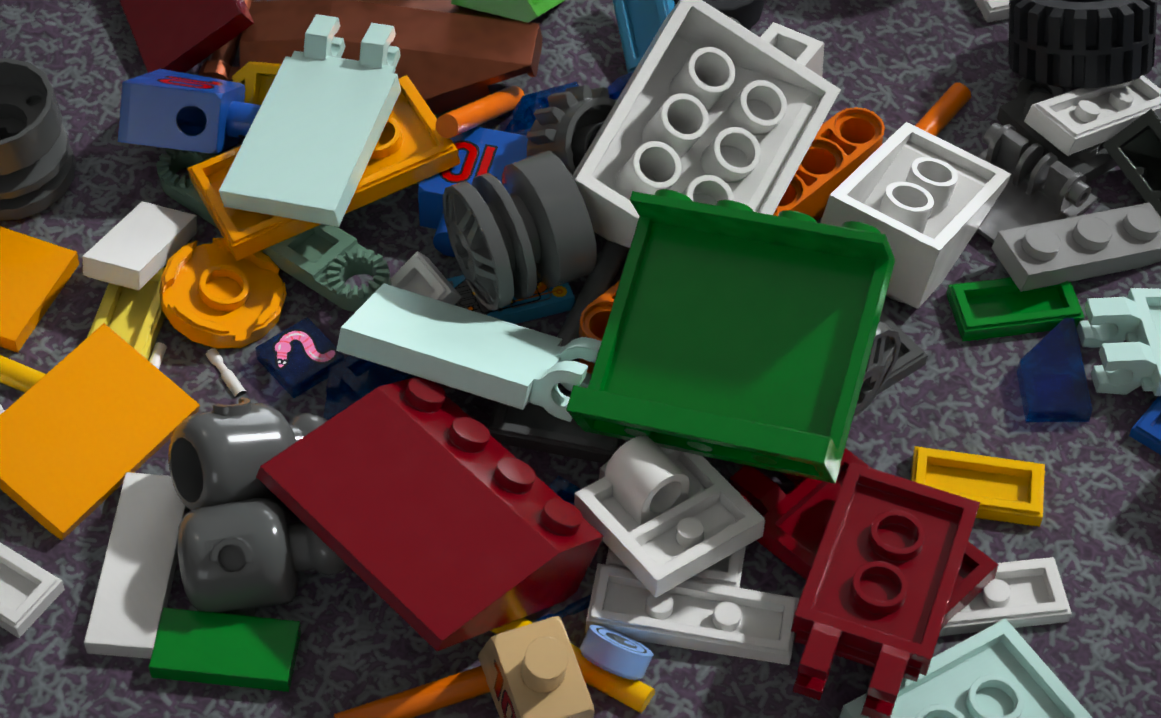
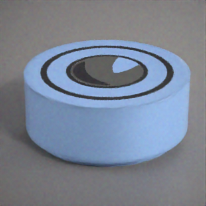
(615, 652)

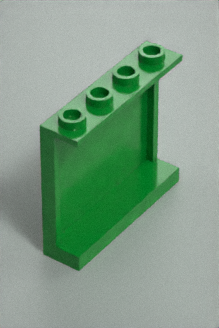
(739, 334)

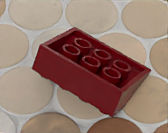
(434, 513)

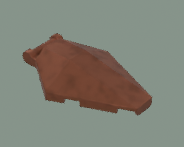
(443, 47)

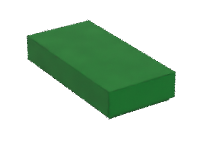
(1001, 310)
(225, 649)

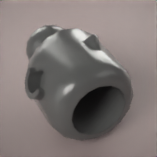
(221, 450)
(247, 556)

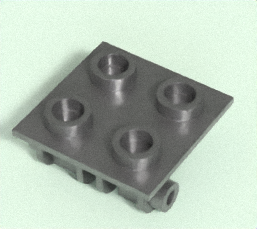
(1038, 186)

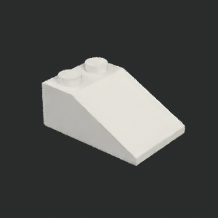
(924, 200)

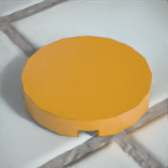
(220, 298)

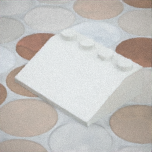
(704, 118)

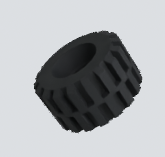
(1082, 41)

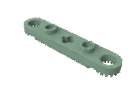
(318, 257)

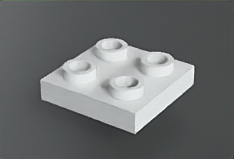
(667, 513)

